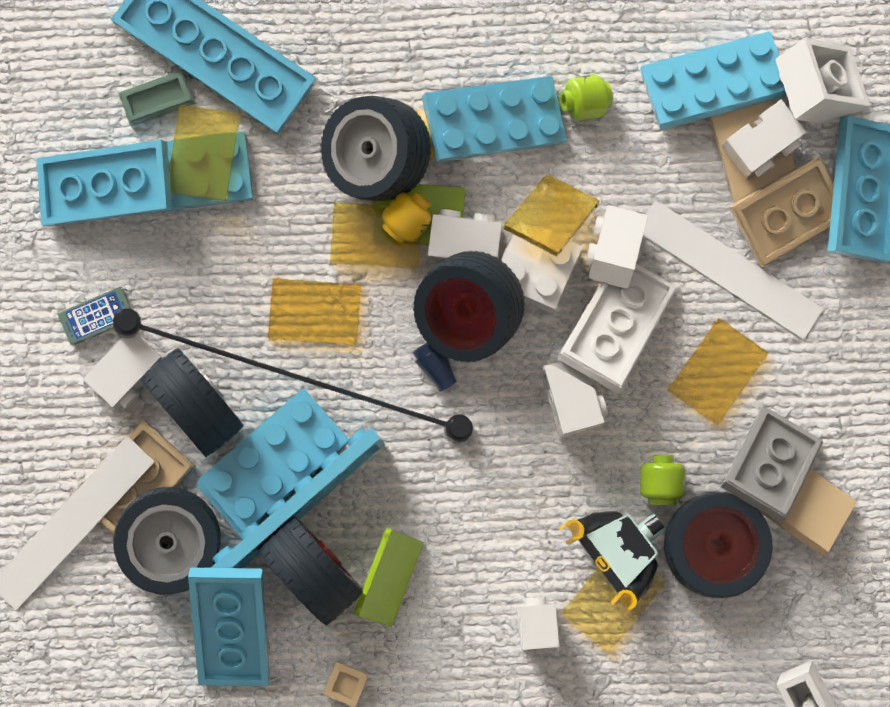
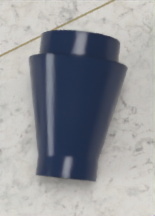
(434, 366)

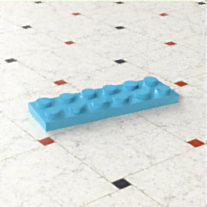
(219, 56)
(308, 494)

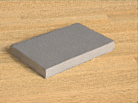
(772, 464)

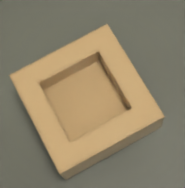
(346, 684)

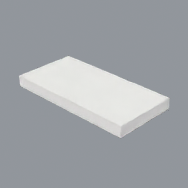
(617, 328)

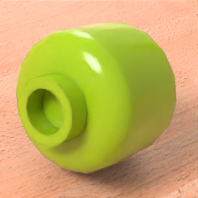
(586, 97)
(662, 480)

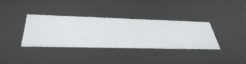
(730, 270)
(73, 522)

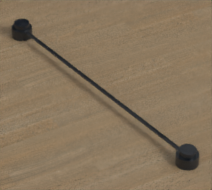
(128, 324)

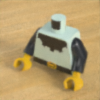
(620, 551)

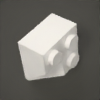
(821, 81)
(540, 272)
(572, 399)

